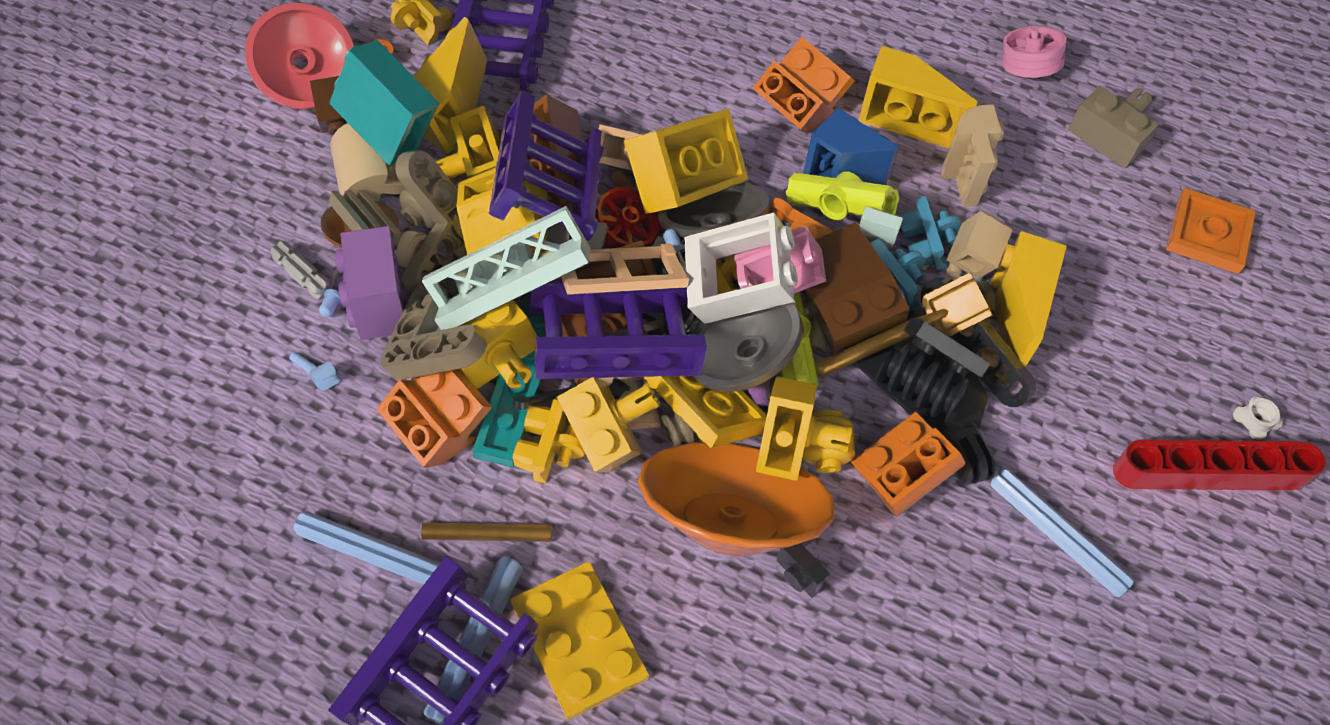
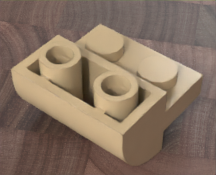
(973, 152)
(361, 167)

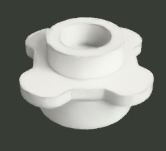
(1265, 410)

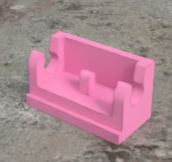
(756, 264)

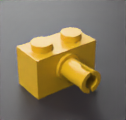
(477, 144)
(508, 341)
(604, 422)
(793, 427)

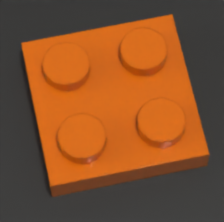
(1211, 230)

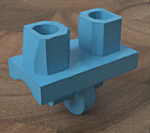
(921, 221)
(903, 269)

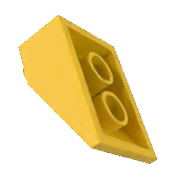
(913, 99)
(686, 161)
(1026, 291)

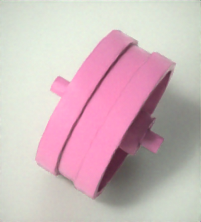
(1034, 51)

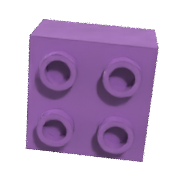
(370, 281)

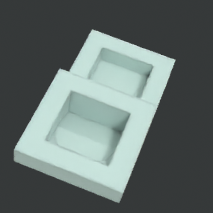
(880, 225)

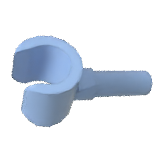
(323, 375)

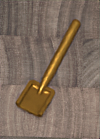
(947, 309)

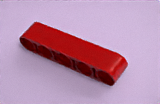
(1239, 463)

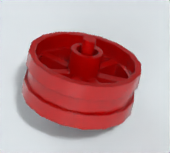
(624, 222)

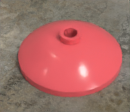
(290, 34)

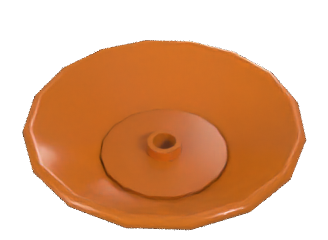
(728, 504)

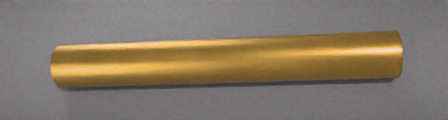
(486, 532)

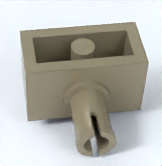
(1115, 125)

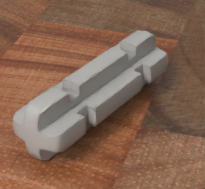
(300, 269)

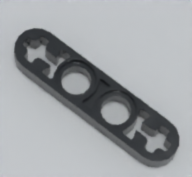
(984, 336)

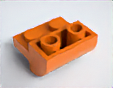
(804, 86)
(435, 414)
(908, 463)

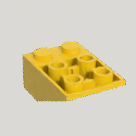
(454, 79)
(473, 209)

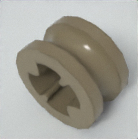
(676, 430)

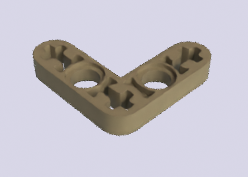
(446, 225)
(420, 350)

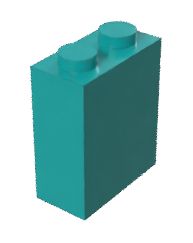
(382, 101)

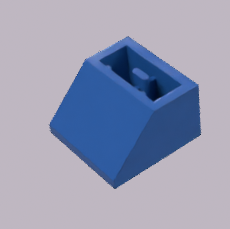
(849, 146)

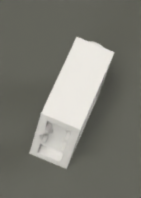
(706, 247)

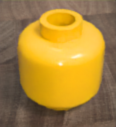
(828, 459)

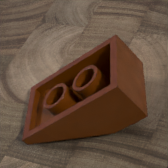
(858, 291)

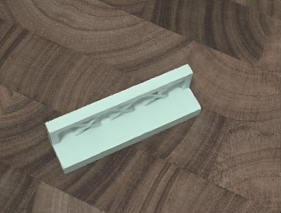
(513, 282)

